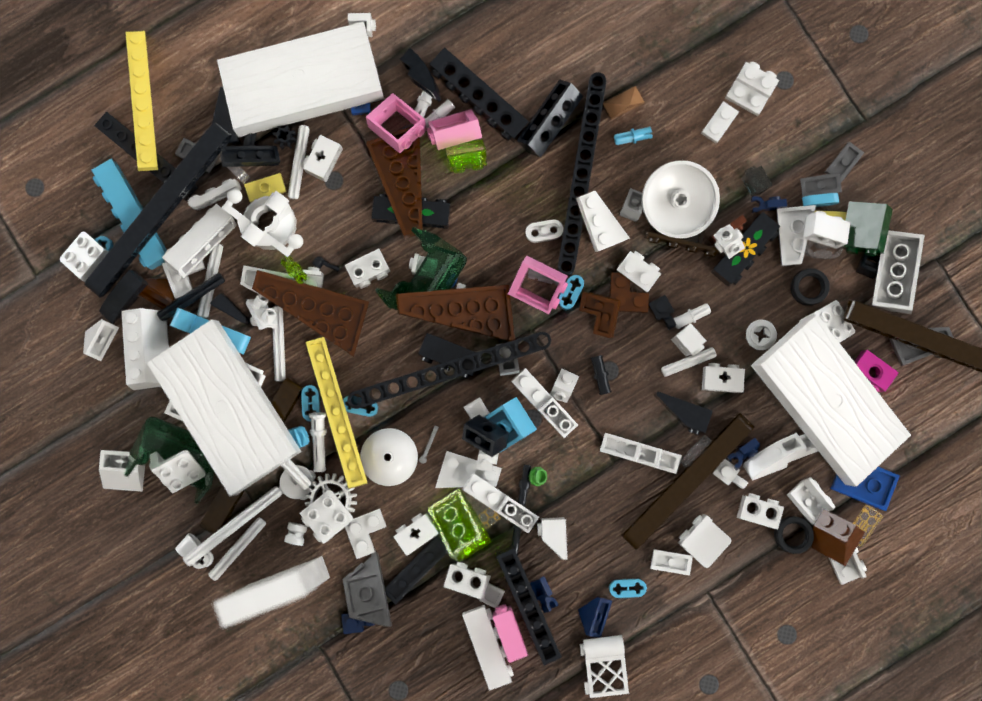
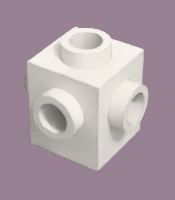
(729, 241)

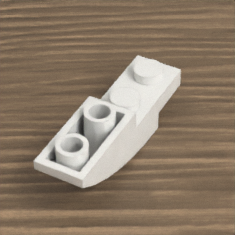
(544, 402)
(779, 455)
(500, 503)

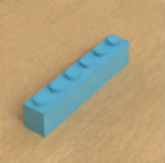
(127, 208)

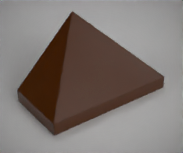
(158, 292)

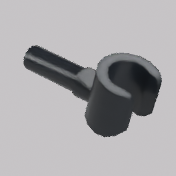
(319, 262)

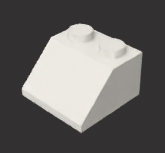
(554, 534)

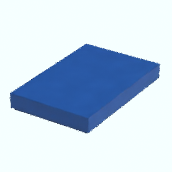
(873, 490)

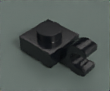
(662, 309)

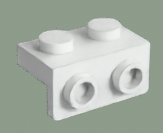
(639, 271)
(810, 499)

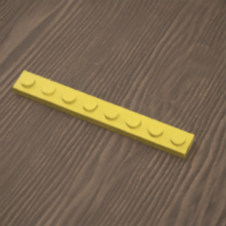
(141, 101)
(336, 413)

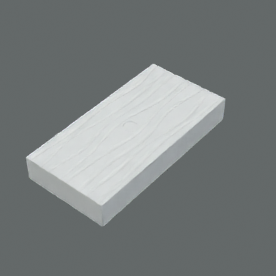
(300, 79)
(831, 400)
(223, 407)
(272, 591)

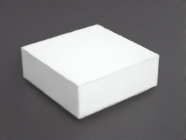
(476, 408)
(493, 596)

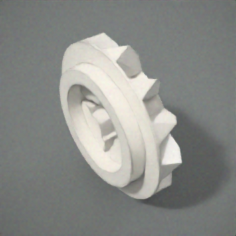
(768, 330)

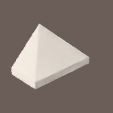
(99, 339)

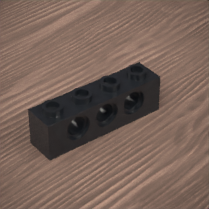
(550, 118)

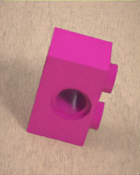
(884, 373)

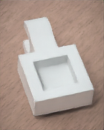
(728, 474)

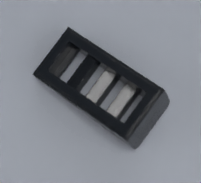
(867, 267)
(224, 304)

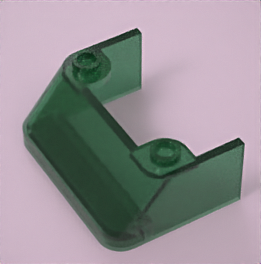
(435, 273)
(169, 441)

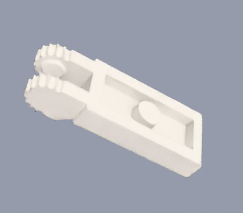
(213, 194)

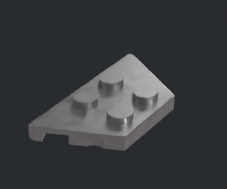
(367, 593)

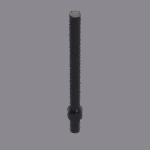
(524, 485)

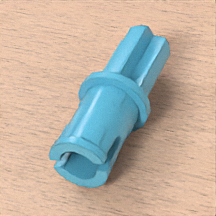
(633, 136)

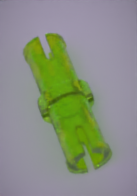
(294, 269)

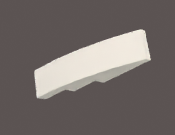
(640, 453)

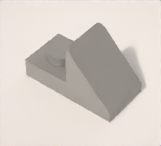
(632, 206)
(508, 367)

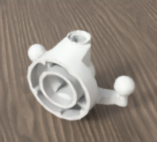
(275, 235)

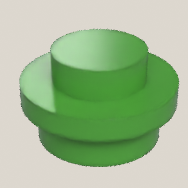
(537, 476)

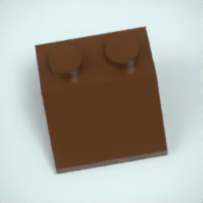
(836, 537)

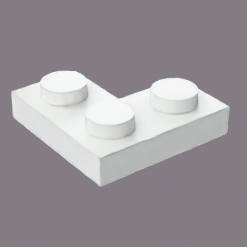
(179, 285)
(359, 531)

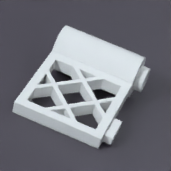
(599, 651)

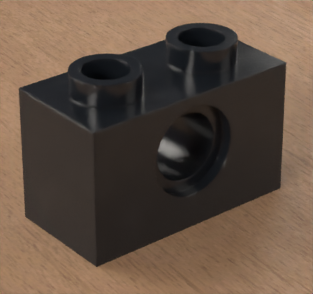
(485, 435)

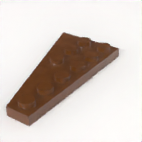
(401, 180)
(470, 309)
(324, 311)

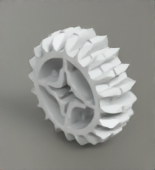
(323, 484)

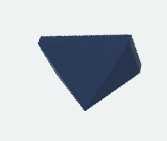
(594, 616)

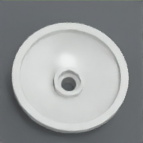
(402, 452)

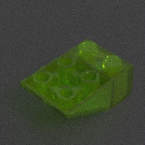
(467, 156)

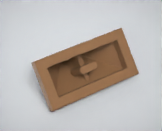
(623, 103)

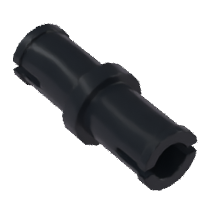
(601, 375)

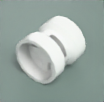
(295, 534)

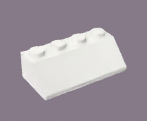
(898, 272)
(143, 340)

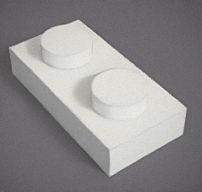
(720, 122)
(671, 562)

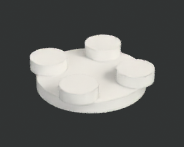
(291, 488)

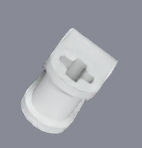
(187, 545)

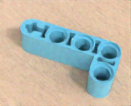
(190, 322)

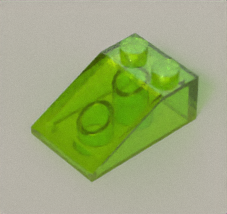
(459, 526)

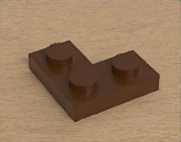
(629, 300)
(606, 312)

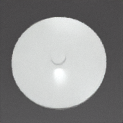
(680, 199)

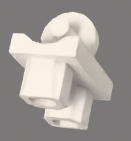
(261, 314)

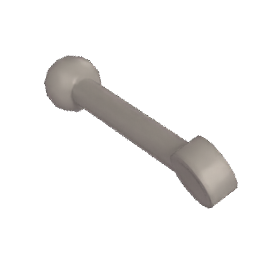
(423, 459)

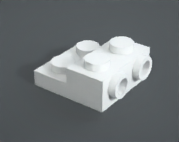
(752, 88)

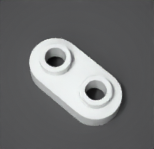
(543, 229)

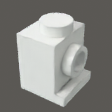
(486, 462)

